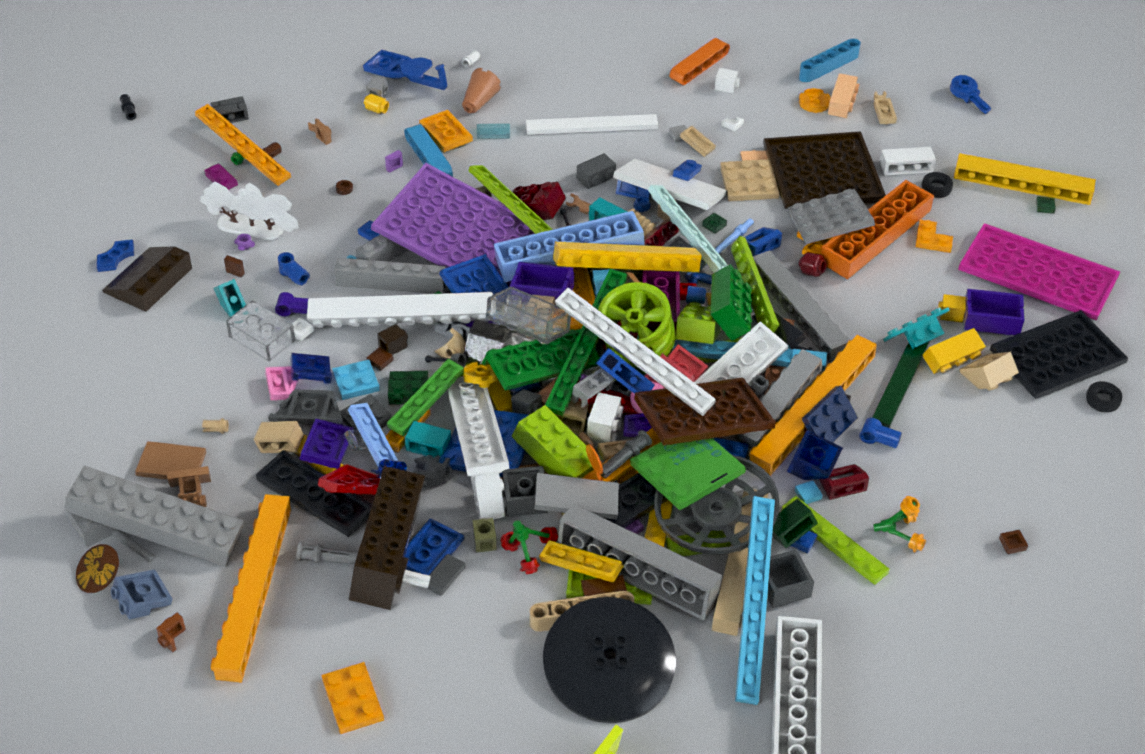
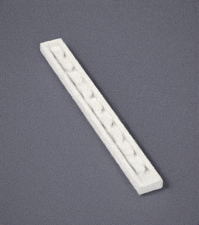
(635, 352)

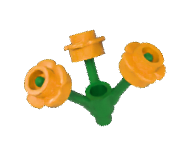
(908, 512)

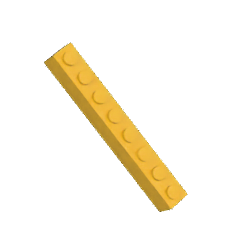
(1025, 179)
(626, 256)

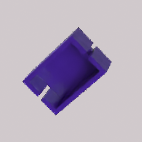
(543, 279)
(994, 312)

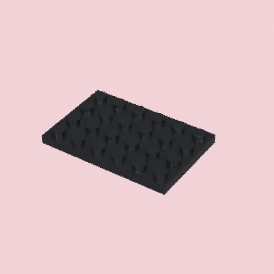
(1060, 354)

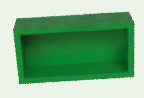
(731, 302)

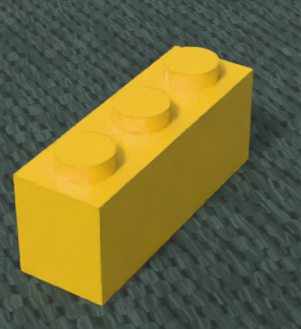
(954, 351)

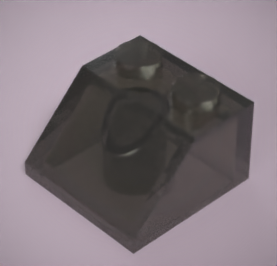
(484, 337)

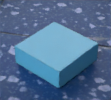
(808, 492)

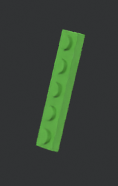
(425, 397)

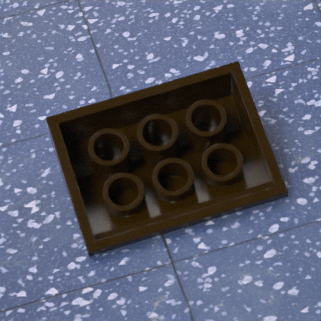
(150, 276)

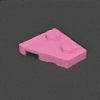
(280, 382)

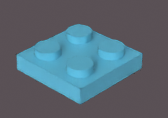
(355, 379)

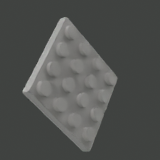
(830, 216)

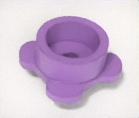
(244, 242)

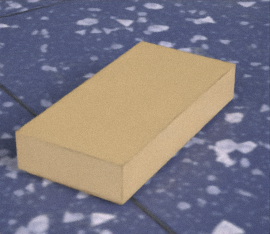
(697, 141)

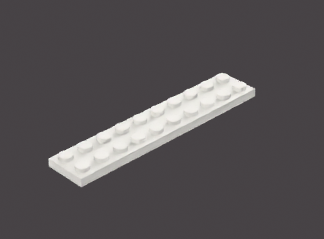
(477, 428)

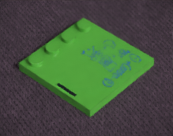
(687, 469)

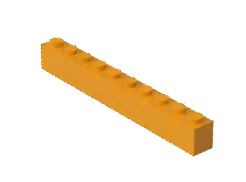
(791, 429)
(252, 589)

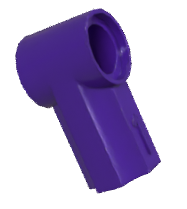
(289, 304)

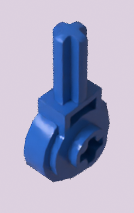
(966, 89)

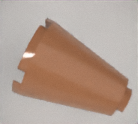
(480, 90)

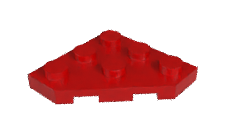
(350, 480)

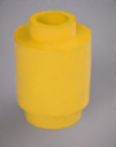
(376, 104)

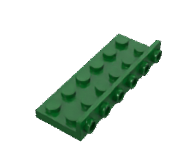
(532, 361)

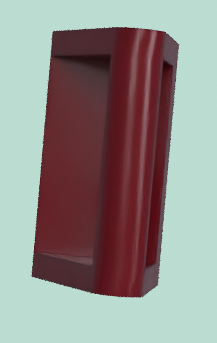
(848, 485)

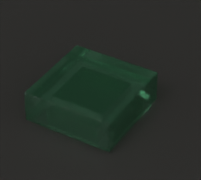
(1045, 204)

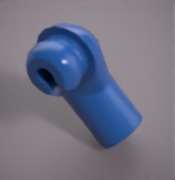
(703, 277)

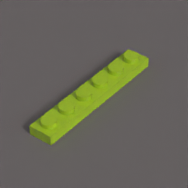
(846, 548)

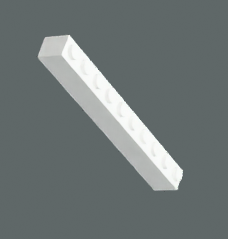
(397, 309)

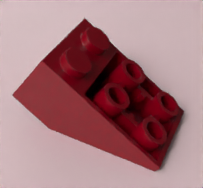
(542, 198)

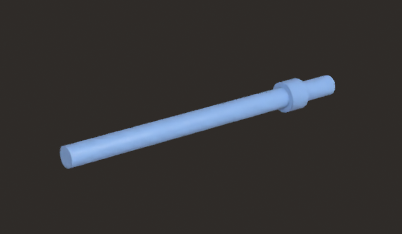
(740, 230)

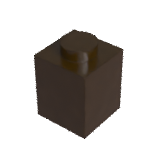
(393, 339)

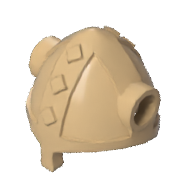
(455, 345)

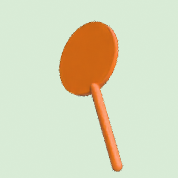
(595, 461)

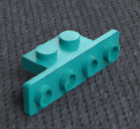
(921, 331)

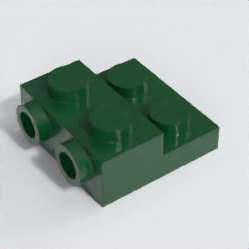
(404, 385)

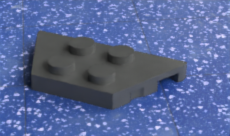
(307, 406)

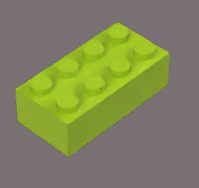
(552, 444)

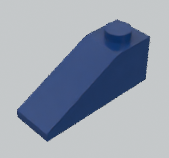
(624, 372)

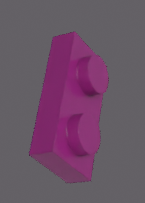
(220, 175)

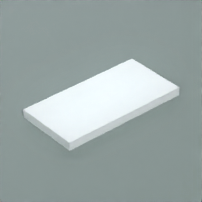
(690, 192)

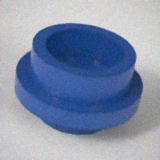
(642, 204)

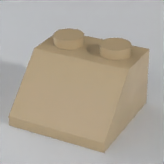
(990, 370)

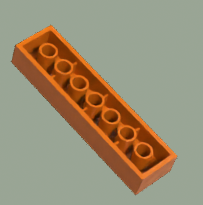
(892, 218)

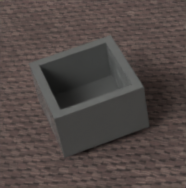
(788, 579)

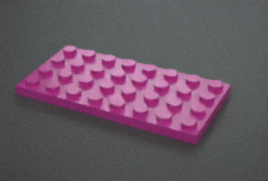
(1039, 271)

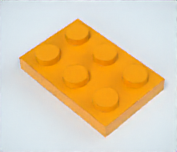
(446, 130)
(352, 698)

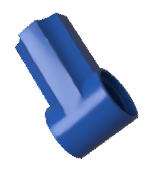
(292, 269)
(696, 294)
(875, 432)

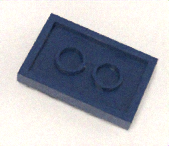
(830, 415)

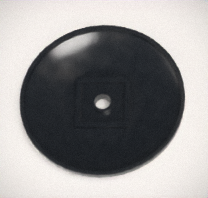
(605, 687)

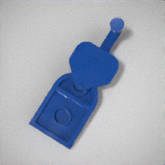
(399, 66)

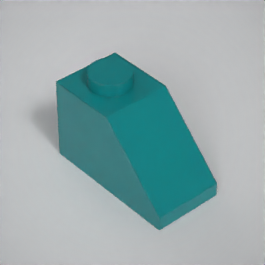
(230, 297)

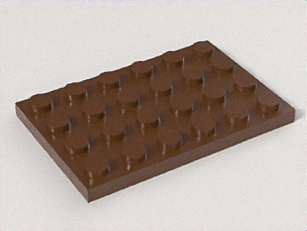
(733, 413)

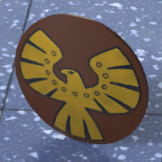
(97, 568)

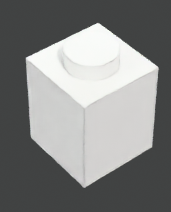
(727, 80)

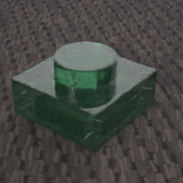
(714, 223)

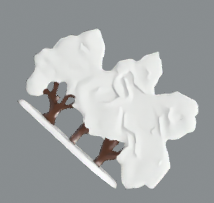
(252, 211)

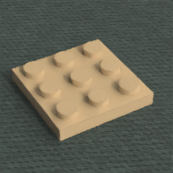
(749, 180)

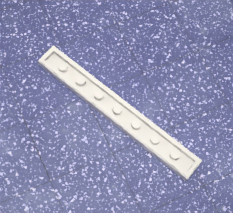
(591, 124)

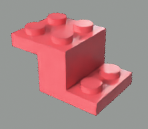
(684, 363)

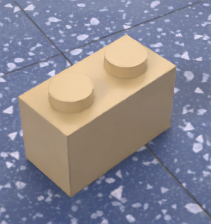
(278, 436)

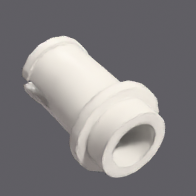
(468, 61)

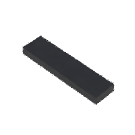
(787, 332)

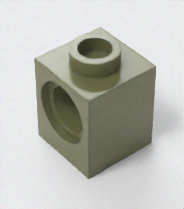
(484, 535)

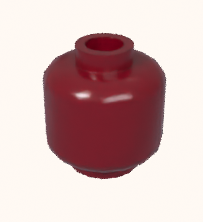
(812, 264)

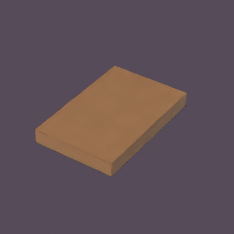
(165, 457)

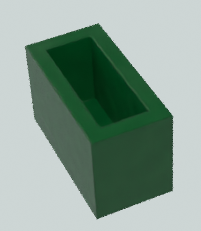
(793, 523)

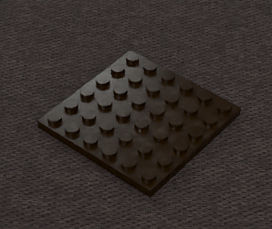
(821, 166)

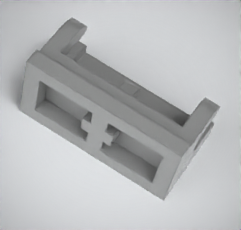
(591, 386)

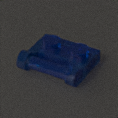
(310, 367)

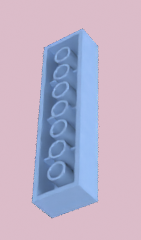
(539, 247)

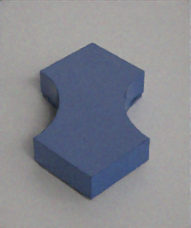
(109, 260)

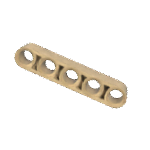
(551, 610)

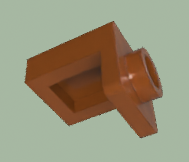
(169, 630)

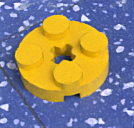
(479, 375)

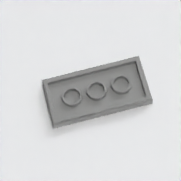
(561, 492)

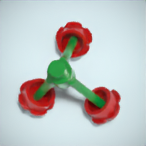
(520, 534)

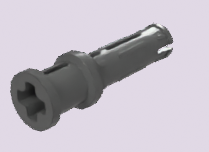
(631, 448)

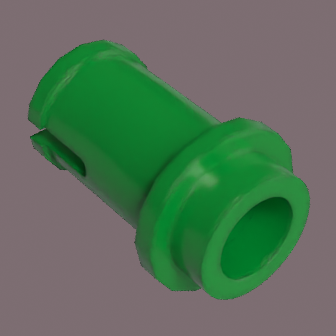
(237, 158)

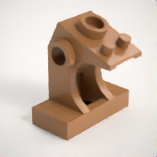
(190, 481)

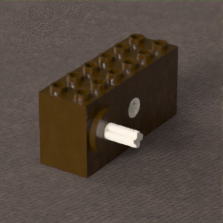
(382, 552)

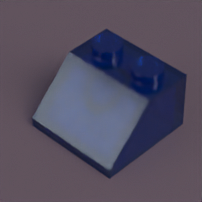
(814, 458)

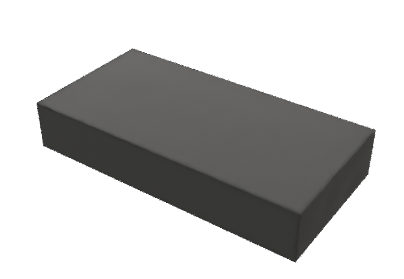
(445, 574)

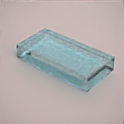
(493, 131)

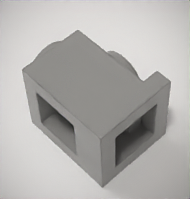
(377, 86)

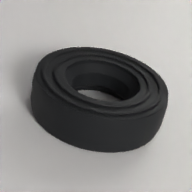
(937, 177)
(1103, 405)

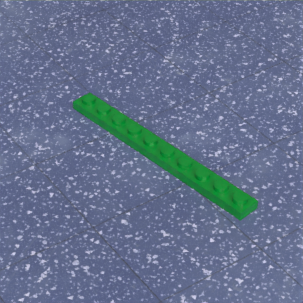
(580, 352)

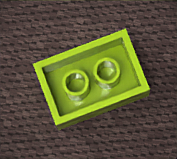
(697, 324)

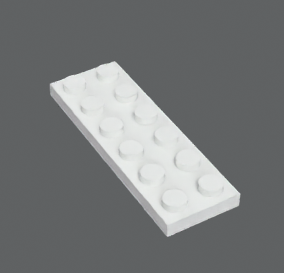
(747, 357)

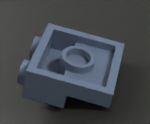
(140, 593)

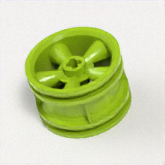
(636, 306)

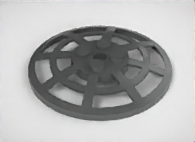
(719, 520)

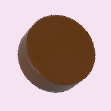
(344, 187)

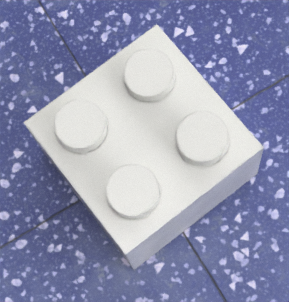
(605, 419)

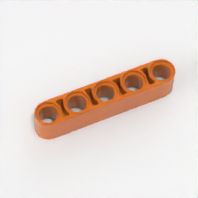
(699, 61)

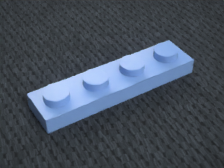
(371, 432)

